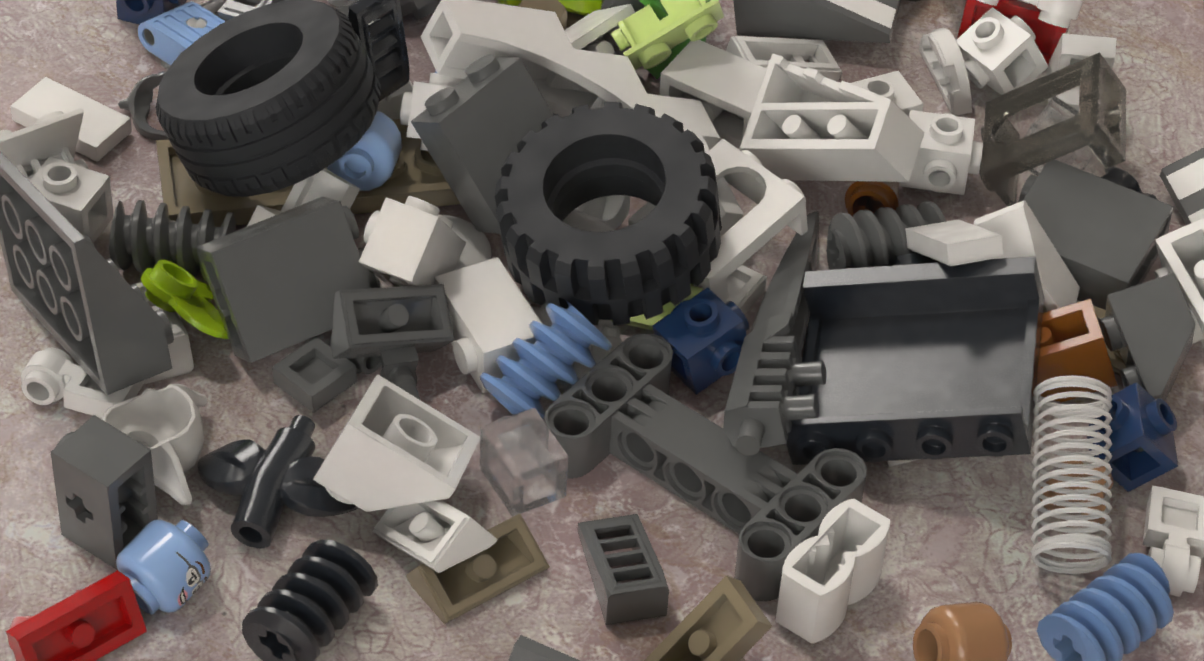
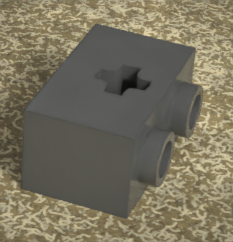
(103, 488)

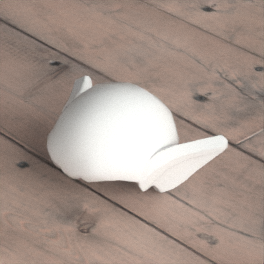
(170, 427)

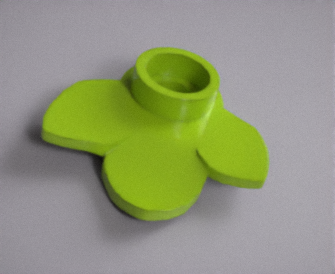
(177, 290)

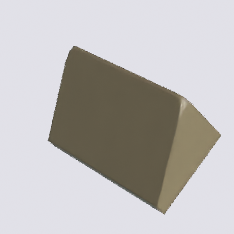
(482, 576)

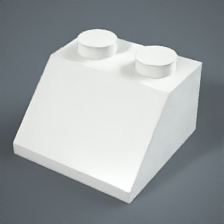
(395, 452)

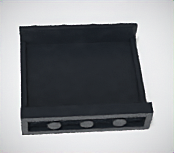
(922, 360)

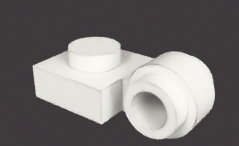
(54, 375)
(1176, 536)

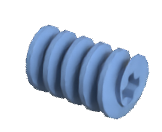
(545, 360)
(1110, 613)

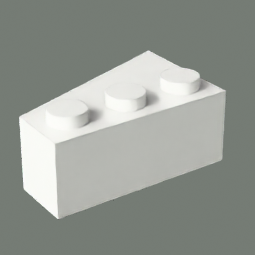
(828, 129)

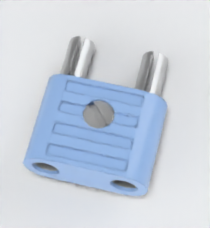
(178, 29)

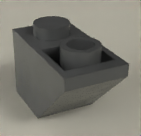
(1151, 331)

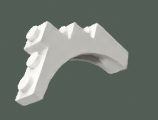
(564, 75)

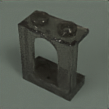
(1098, 125)

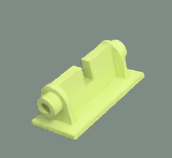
(653, 39)

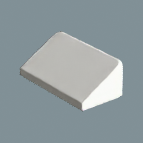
(434, 533)

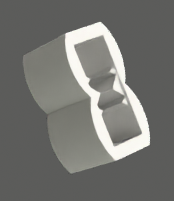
(832, 570)

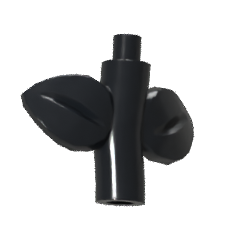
(270, 480)

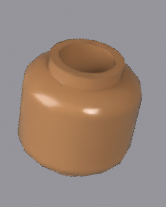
(962, 634)

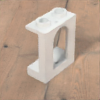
(778, 205)

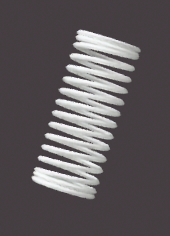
(1072, 413)

